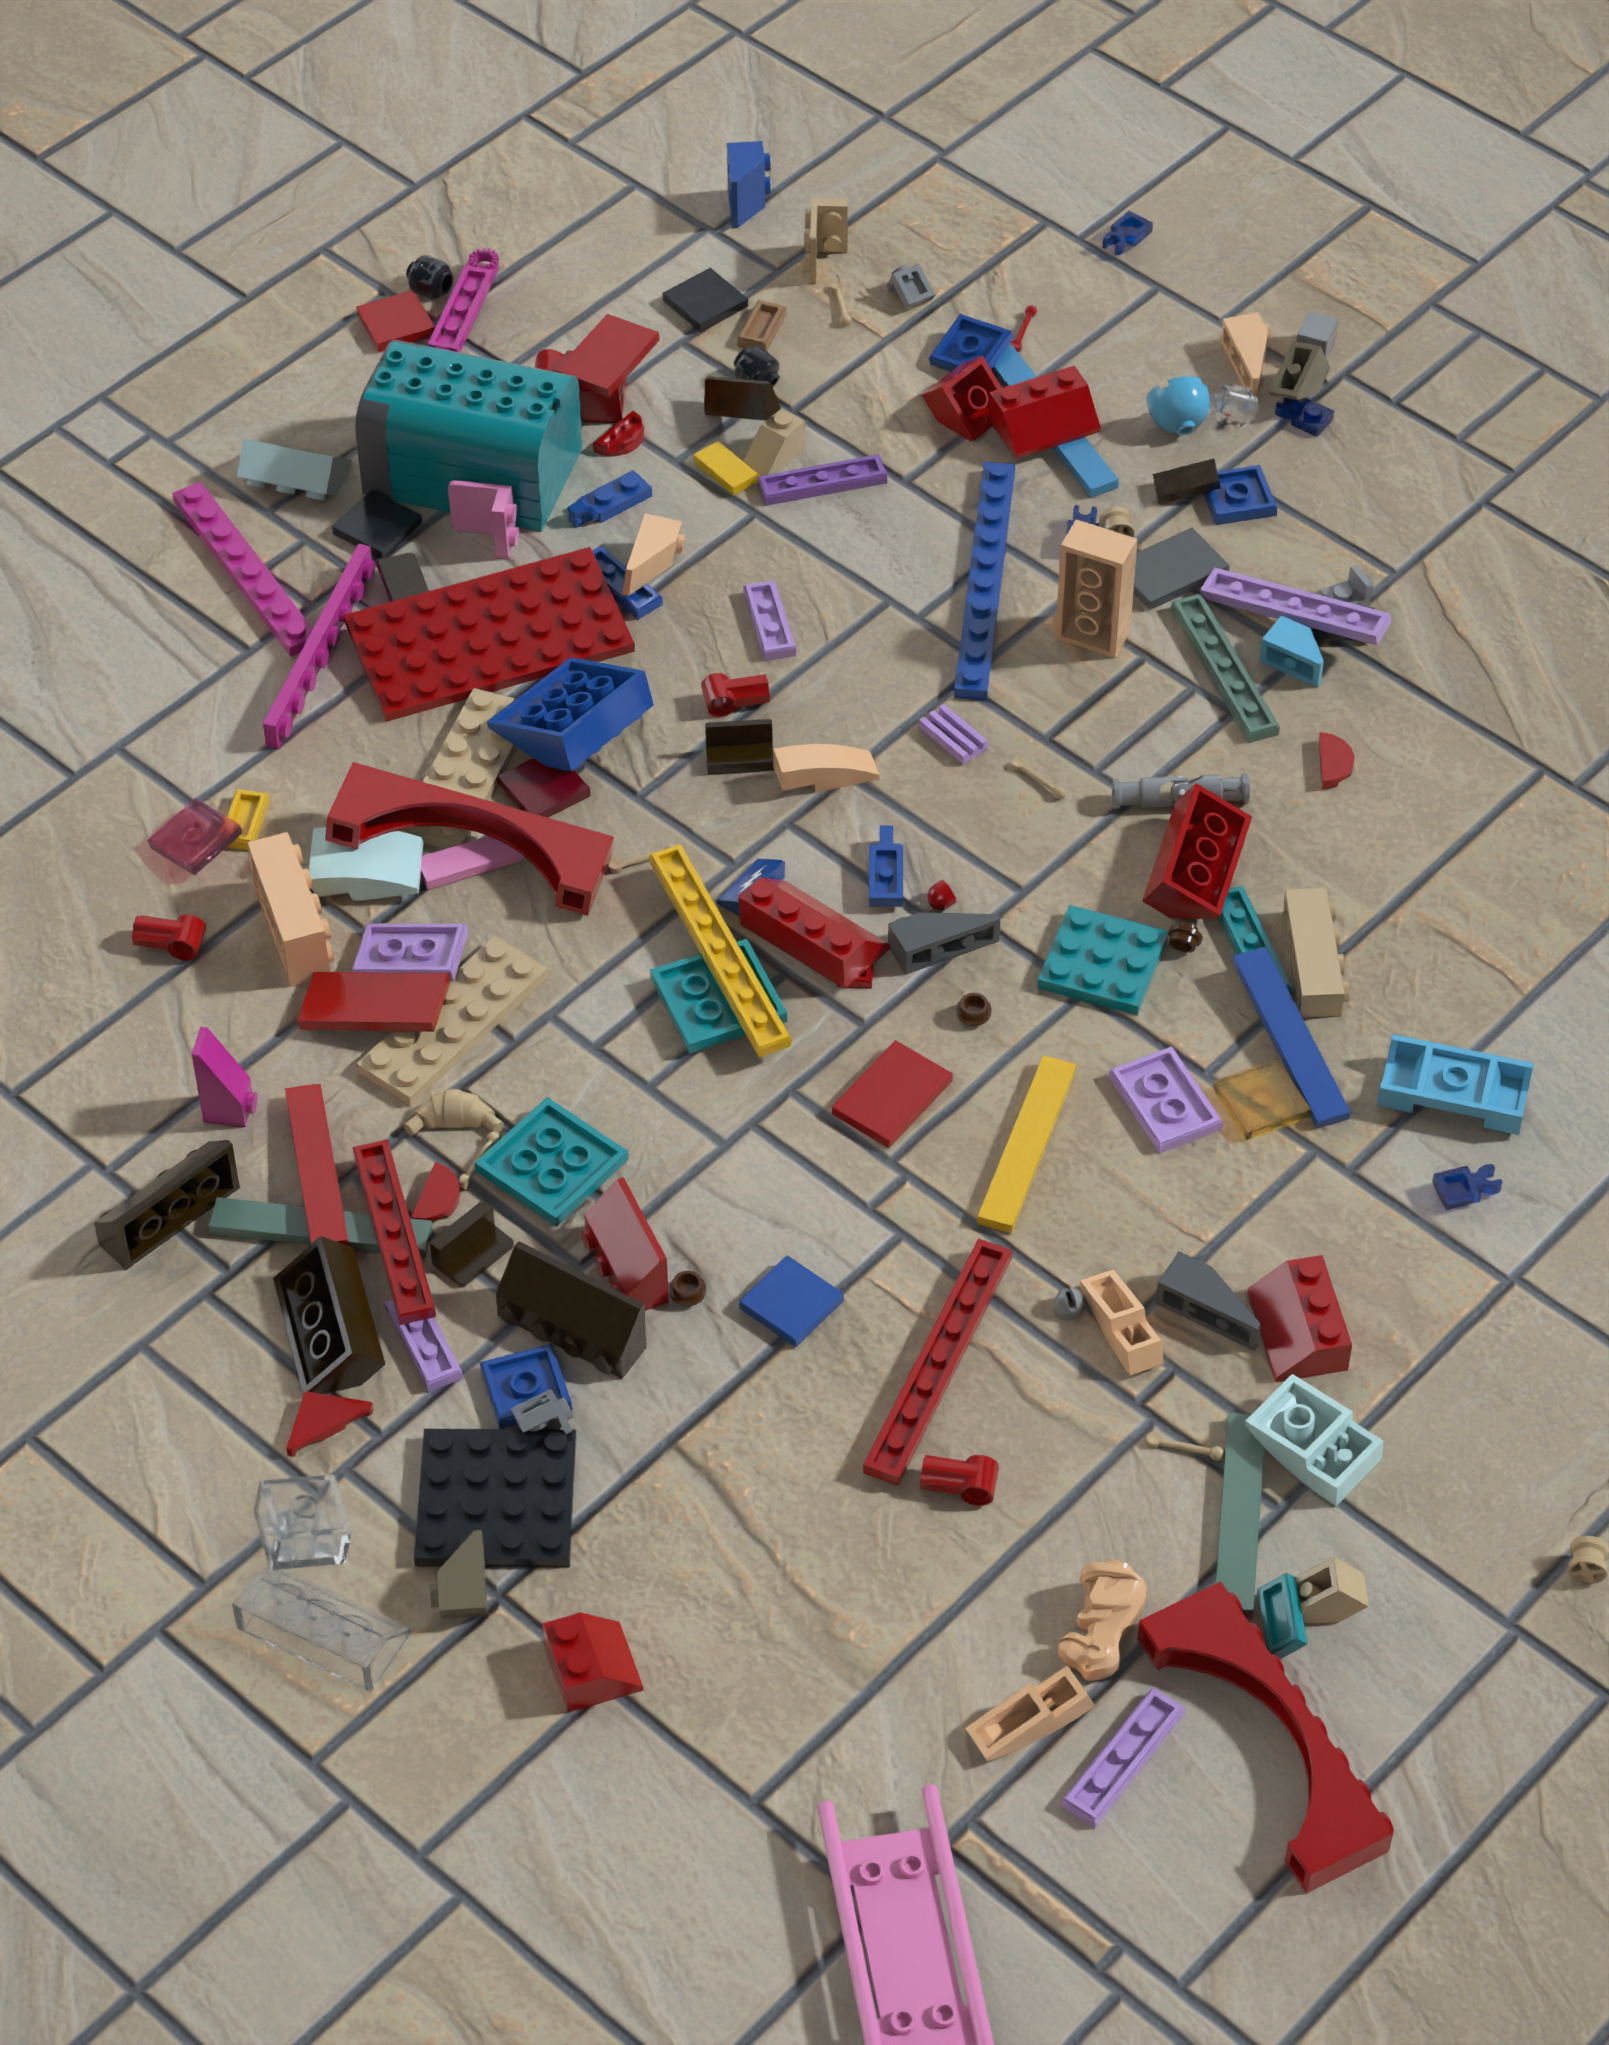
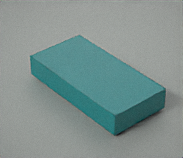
(1282, 1616)

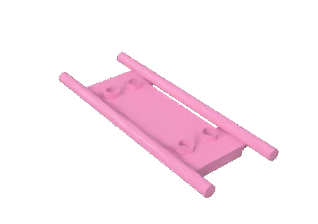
(906, 1933)

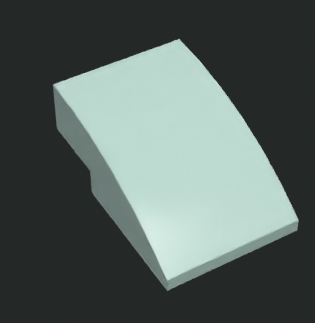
(378, 869)
(1315, 1439)

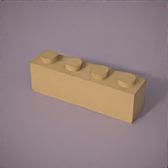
(1313, 952)

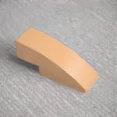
(823, 766)
(1123, 1322)
(1030, 1715)

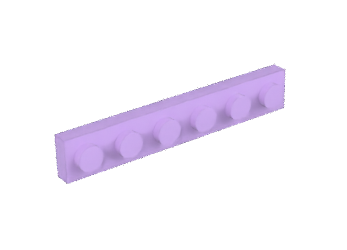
(1298, 605)

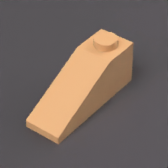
(1245, 345)
(653, 551)

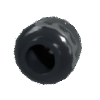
(429, 277)
(756, 364)

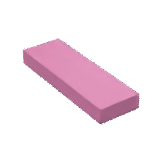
(466, 861)

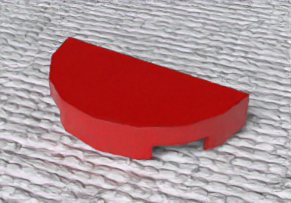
(622, 437)
(1335, 760)
(439, 1195)

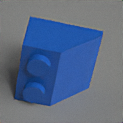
(747, 180)

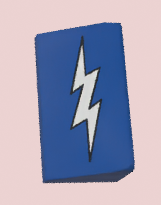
(760, 868)

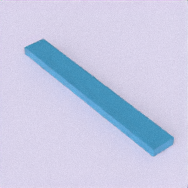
(1077, 455)

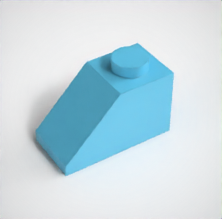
(1293, 651)

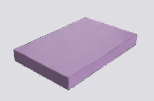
(411, 948)
(1165, 1099)

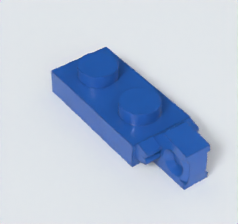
(610, 499)
(886, 870)

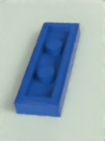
(638, 603)

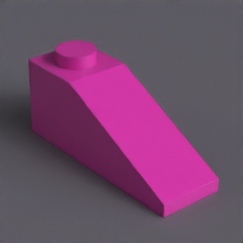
(221, 1083)

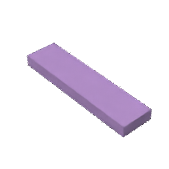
(1123, 1757)

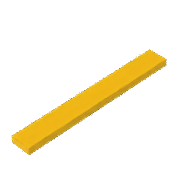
(720, 951)

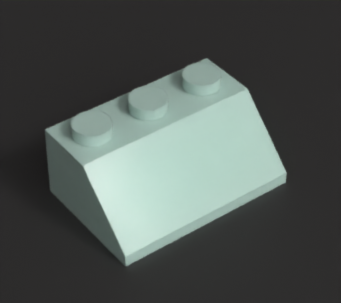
(291, 469)

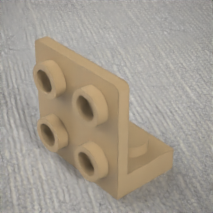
(827, 230)

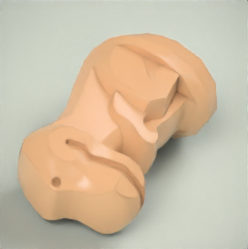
(1110, 1609)

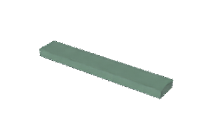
(1225, 668)
(289, 1224)
(1240, 1512)

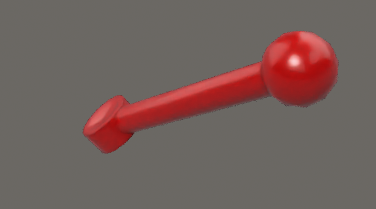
(1030, 312)

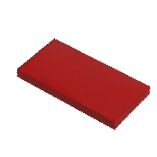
(373, 1001)

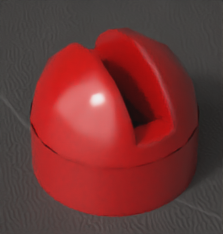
(941, 896)

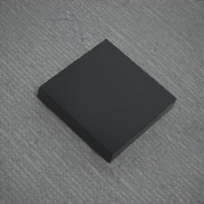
(705, 299)
(377, 523)

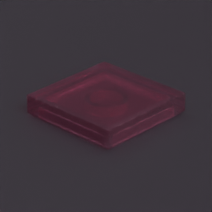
(195, 836)

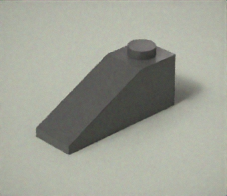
(937, 937)
(1203, 1297)

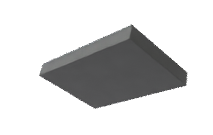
(1174, 568)

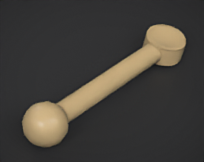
(837, 288)
(1018, 764)
(616, 865)
(465, 1179)
(1154, 1441)

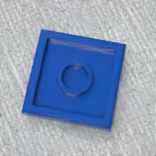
(968, 340)
(1242, 496)
(791, 1301)
(521, 1377)

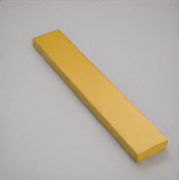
(1027, 1144)

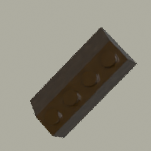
(168, 1203)
(571, 1311)
(328, 1318)

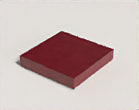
(543, 788)

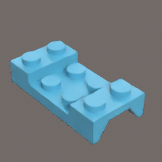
(1455, 1082)

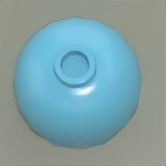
(1180, 405)

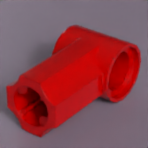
(726, 694)
(178, 936)
(971, 1479)

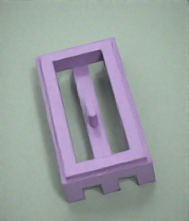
(957, 731)

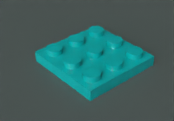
(1103, 960)
(698, 1003)
(551, 1161)

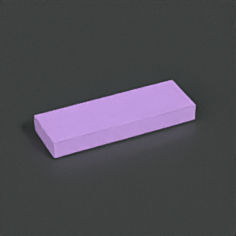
(769, 620)
(427, 1350)

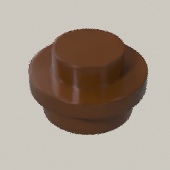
(1184, 937)
(973, 1009)
(687, 1288)

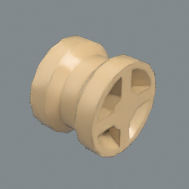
(1117, 520)
(1588, 1559)

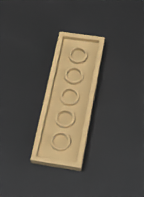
(468, 762)
(474, 1004)

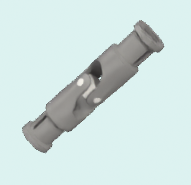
(1147, 790)

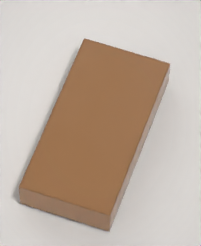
(762, 325)

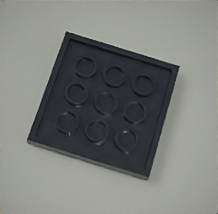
(499, 1483)

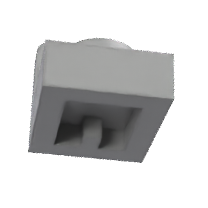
(911, 285)
(1354, 590)
(538, 1411)

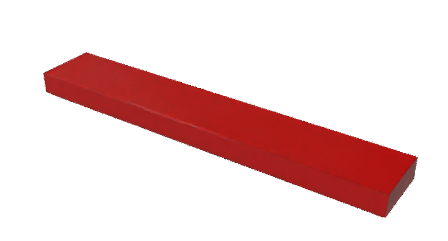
(316, 1163)
(394, 1232)

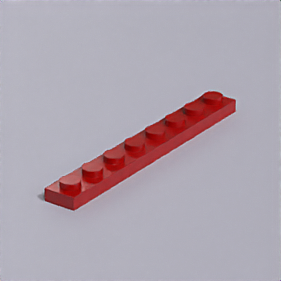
(937, 1362)

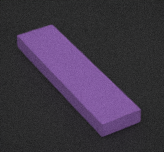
(822, 480)

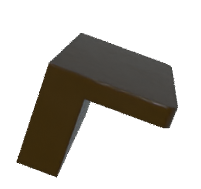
(739, 746)
(470, 1245)

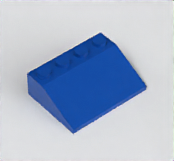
(574, 712)

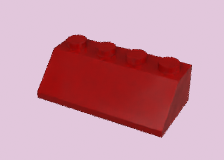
(1197, 856)
(809, 930)

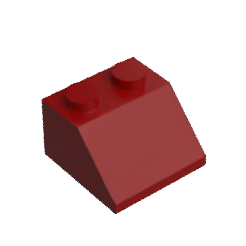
(962, 398)
(590, 1660)

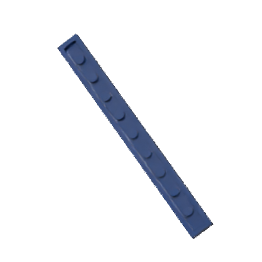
(984, 581)

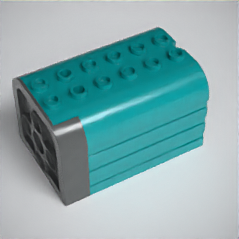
(467, 419)

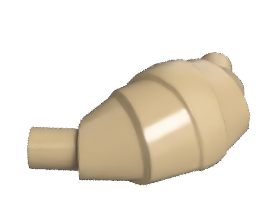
(453, 1110)

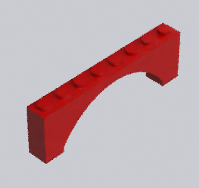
(384, 802)
(1216, 1639)

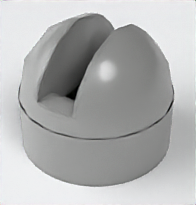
(1061, 1304)

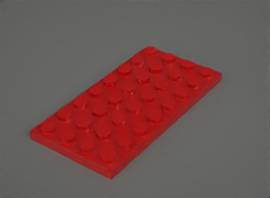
(487, 633)

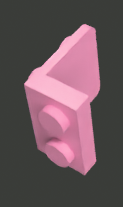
(485, 510)

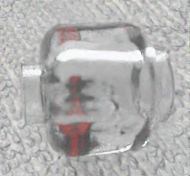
(1233, 405)

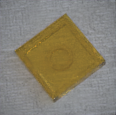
(1261, 1099)

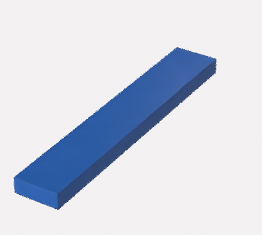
(1291, 1037)

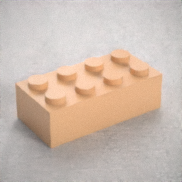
(1095, 588)
(290, 907)

